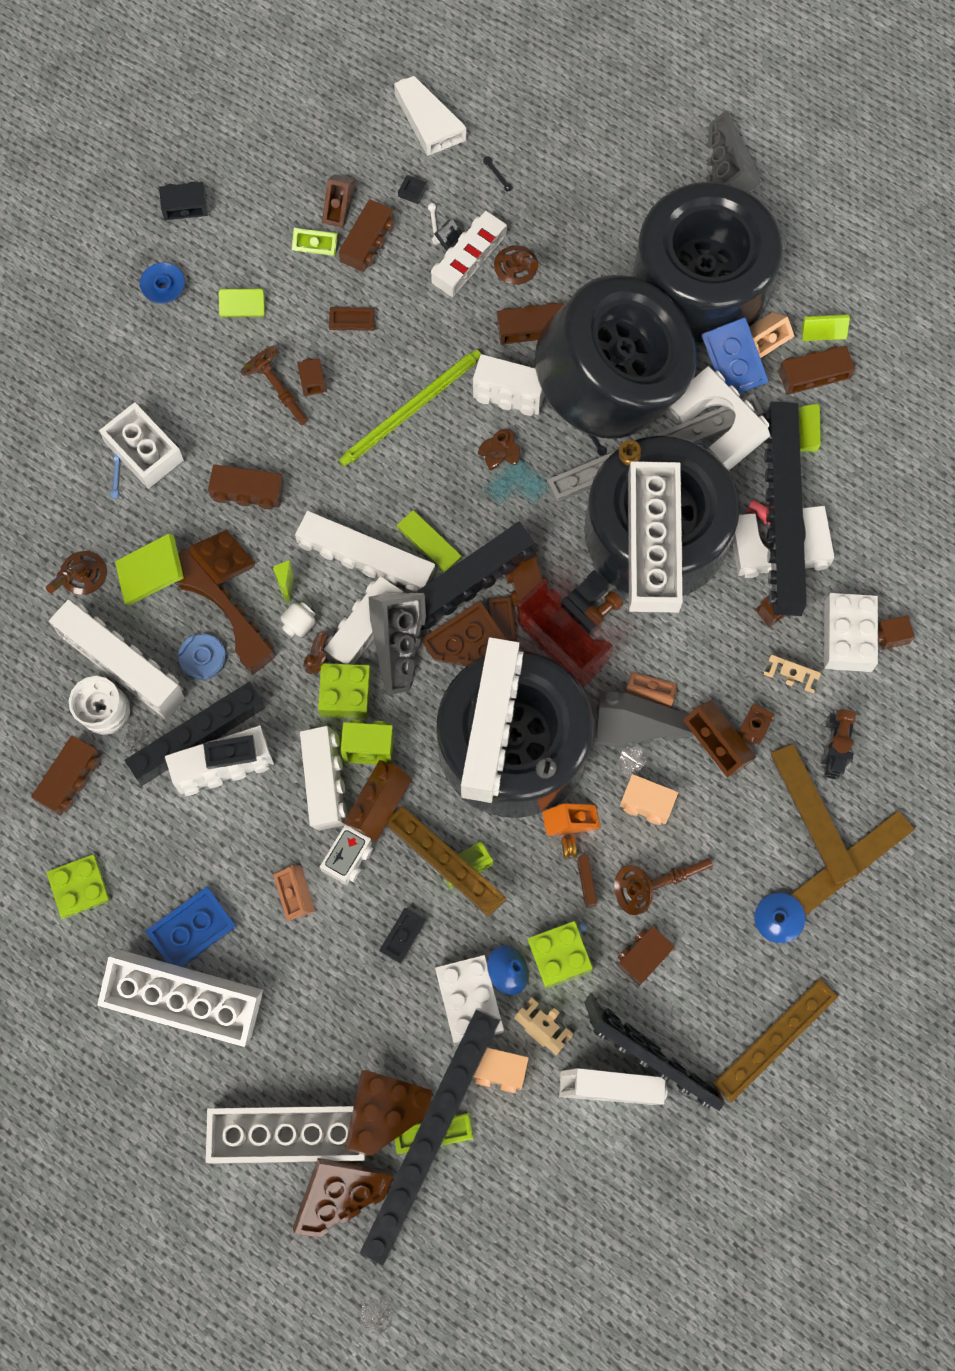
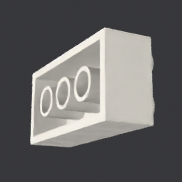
(190, 771)

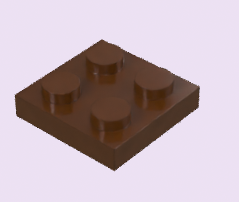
(221, 557)

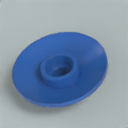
(158, 275)
(792, 924)
(507, 970)

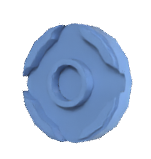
(208, 659)

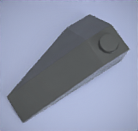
(730, 157)
(396, 630)
(630, 719)

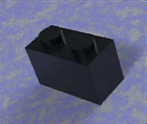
(183, 200)

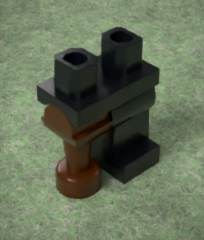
(581, 600)
(836, 752)

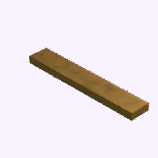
(814, 815)
(861, 854)
(446, 861)
(775, 1040)

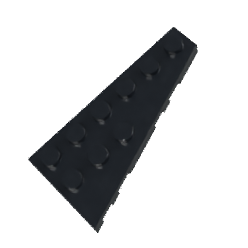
(647, 1053)

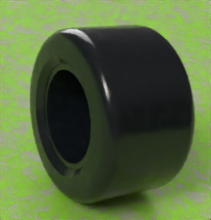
(725, 223)
(642, 336)
(706, 495)
(544, 693)

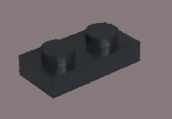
(230, 752)
(402, 936)

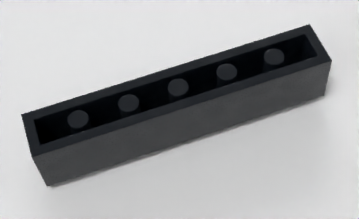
(477, 572)
(199, 729)

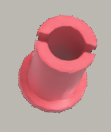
(758, 509)

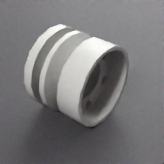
(90, 696)

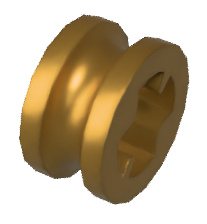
(629, 444)
(569, 847)

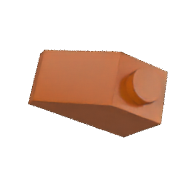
(570, 819)

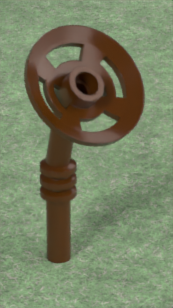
(518, 262)
(261, 364)
(79, 571)
(646, 888)

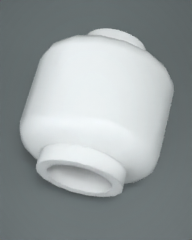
(298, 619)

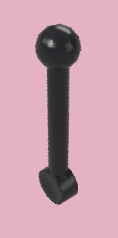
(488, 161)
(600, 450)

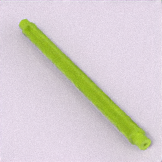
(409, 408)

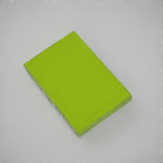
(149, 569)

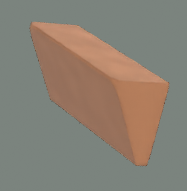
(651, 689)
(293, 892)

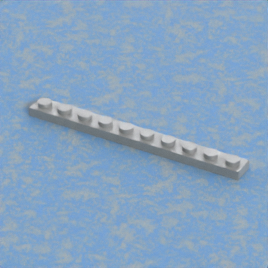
(695, 430)

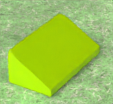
(315, 241)
(241, 303)
(825, 327)
(809, 427)
(285, 579)

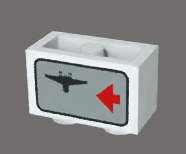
(347, 855)

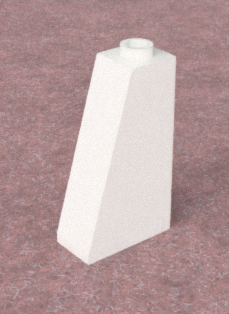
(428, 117)
(612, 1087)

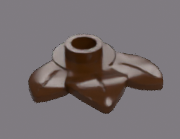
(496, 450)
(317, 656)

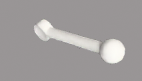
(432, 207)

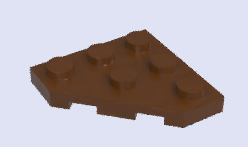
(463, 637)
(384, 1111)
(335, 1193)

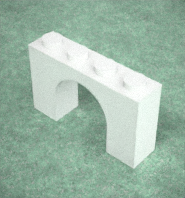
(748, 429)
(752, 554)

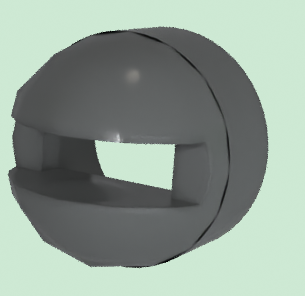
(541, 765)

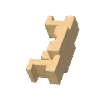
(785, 670)
(538, 1031)

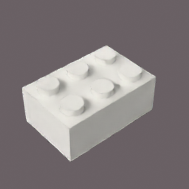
(507, 385)
(141, 445)
(851, 632)
(463, 990)

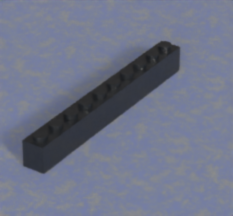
(785, 510)
(430, 1136)

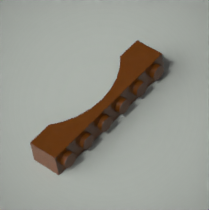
(249, 646)

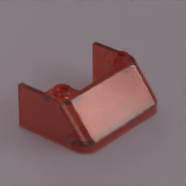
(559, 635)

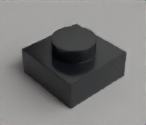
(412, 189)
(448, 234)

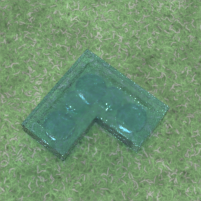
(514, 479)

